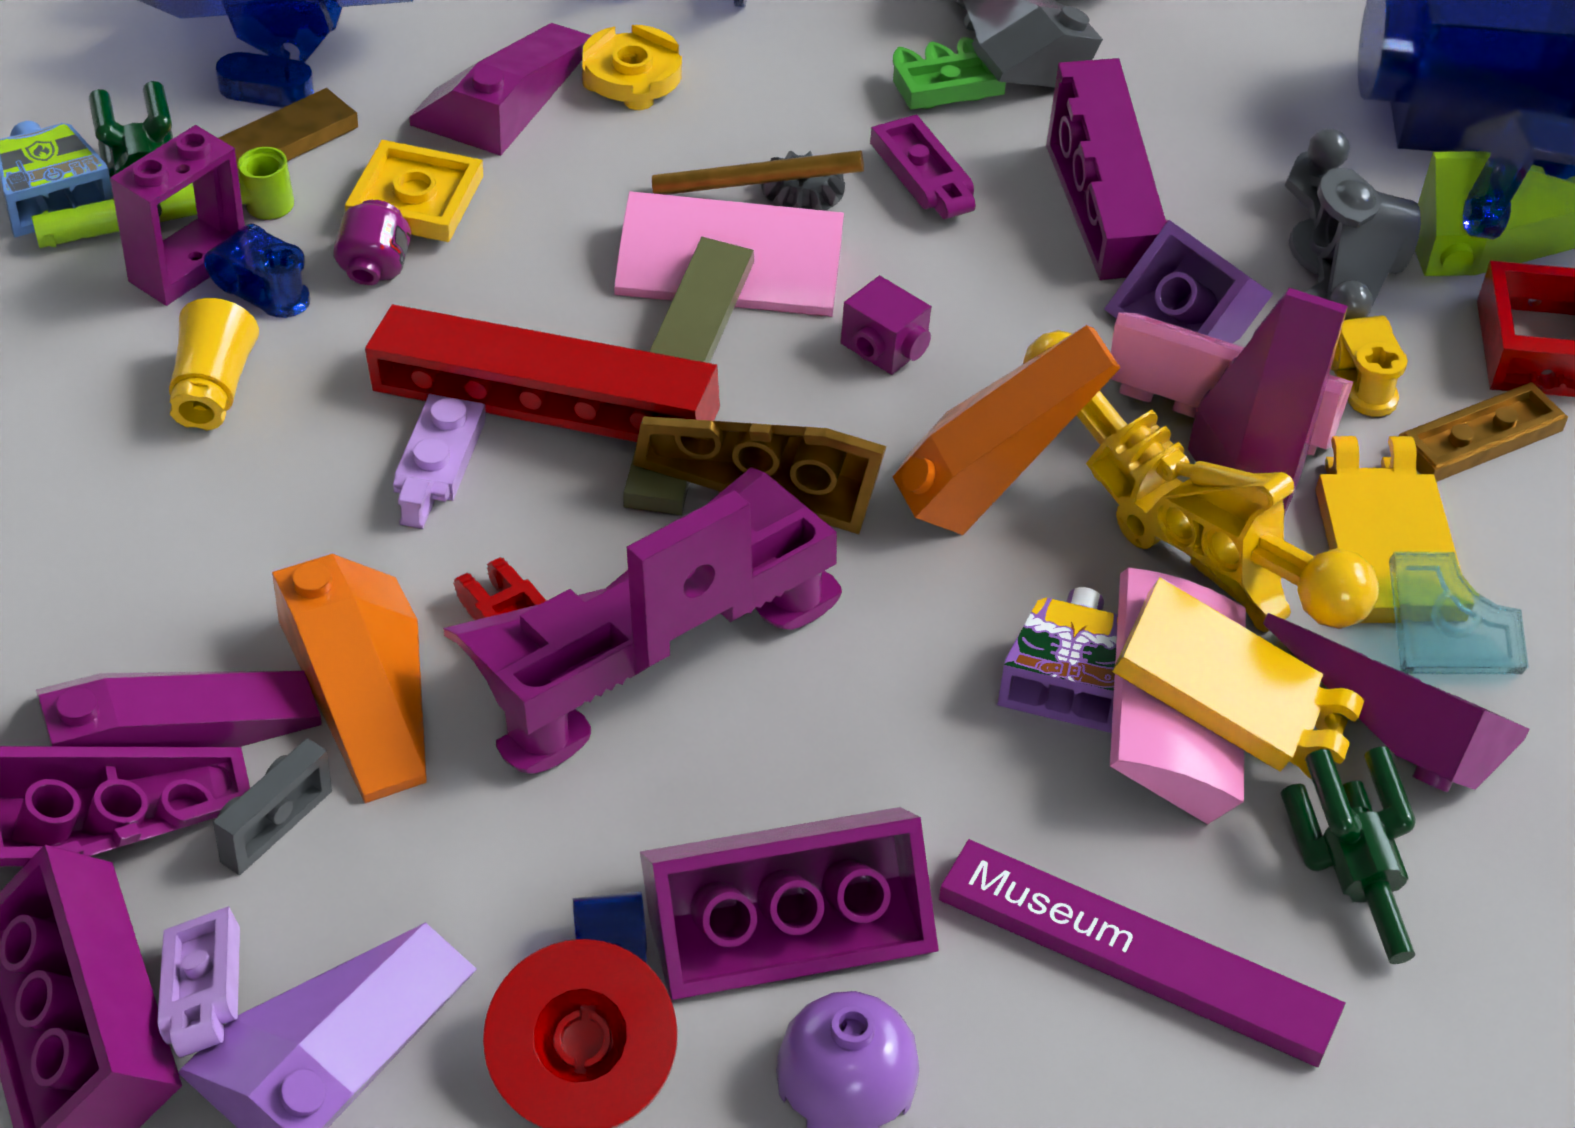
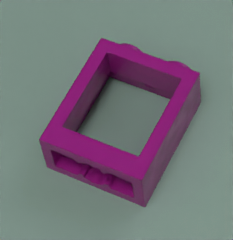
(165, 265)

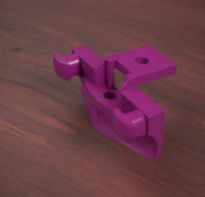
(726, 558)

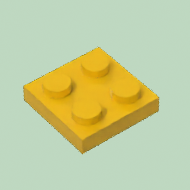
(422, 183)

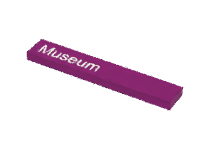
(1143, 952)

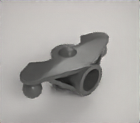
(1352, 228)

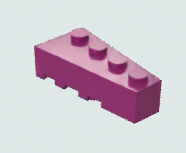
(1103, 165)

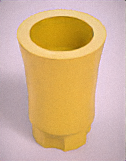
(209, 360)

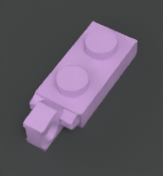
(436, 455)

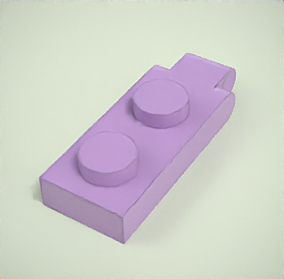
(199, 981)

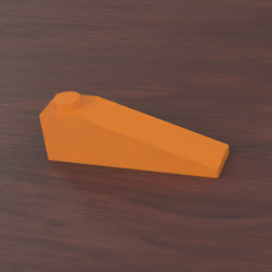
(1000, 431)
(362, 665)

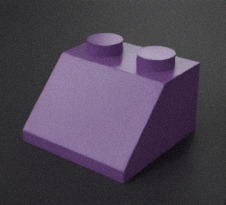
(1190, 288)

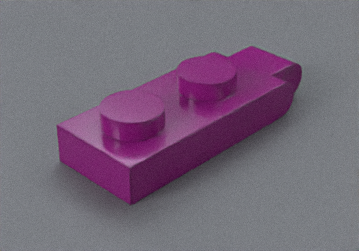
(924, 166)

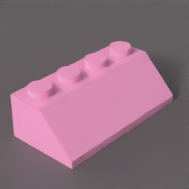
(1187, 364)

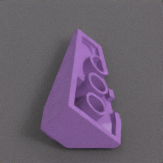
(328, 1038)

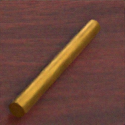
(758, 173)

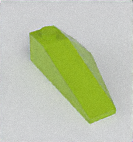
(1537, 227)

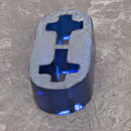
(263, 79)

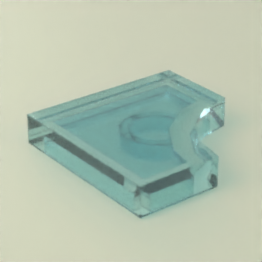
(1448, 624)

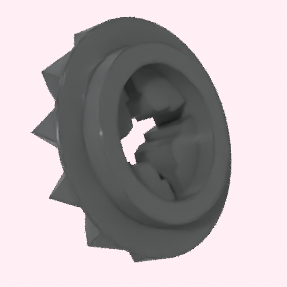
(816, 193)

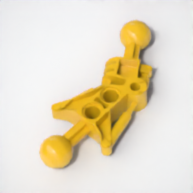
(1217, 517)

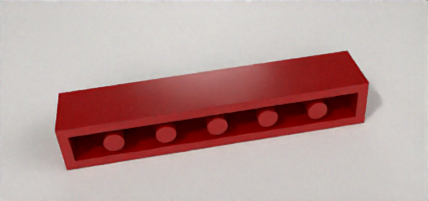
(536, 374)

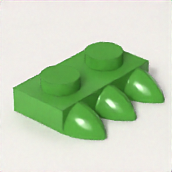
(943, 76)

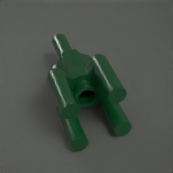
(126, 144)
(1358, 839)

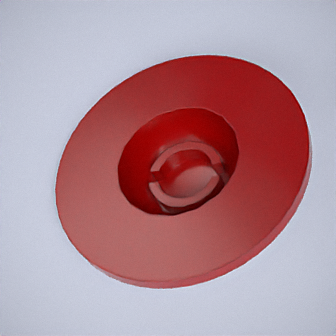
(580, 1036)

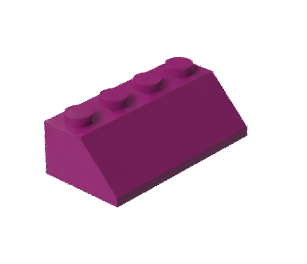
(789, 901)
(76, 1001)

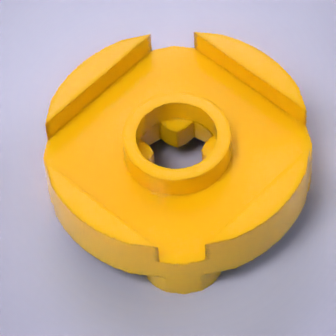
(631, 65)

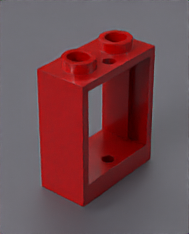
(1517, 358)

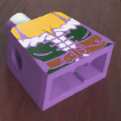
(1064, 662)

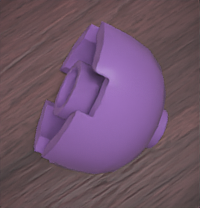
(848, 1062)

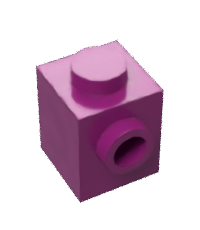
(886, 325)

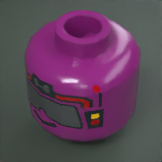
(372, 241)

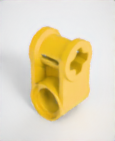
(1372, 361)

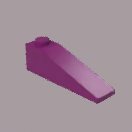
(502, 92)
(1272, 392)
(177, 708)
(1415, 720)
(109, 795)

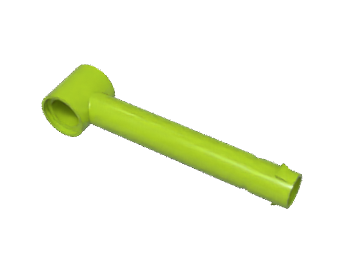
(263, 188)

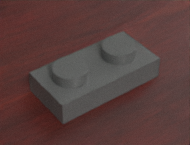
(272, 806)

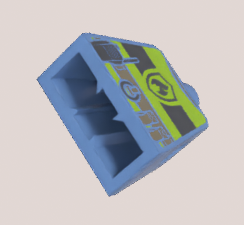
(49, 172)

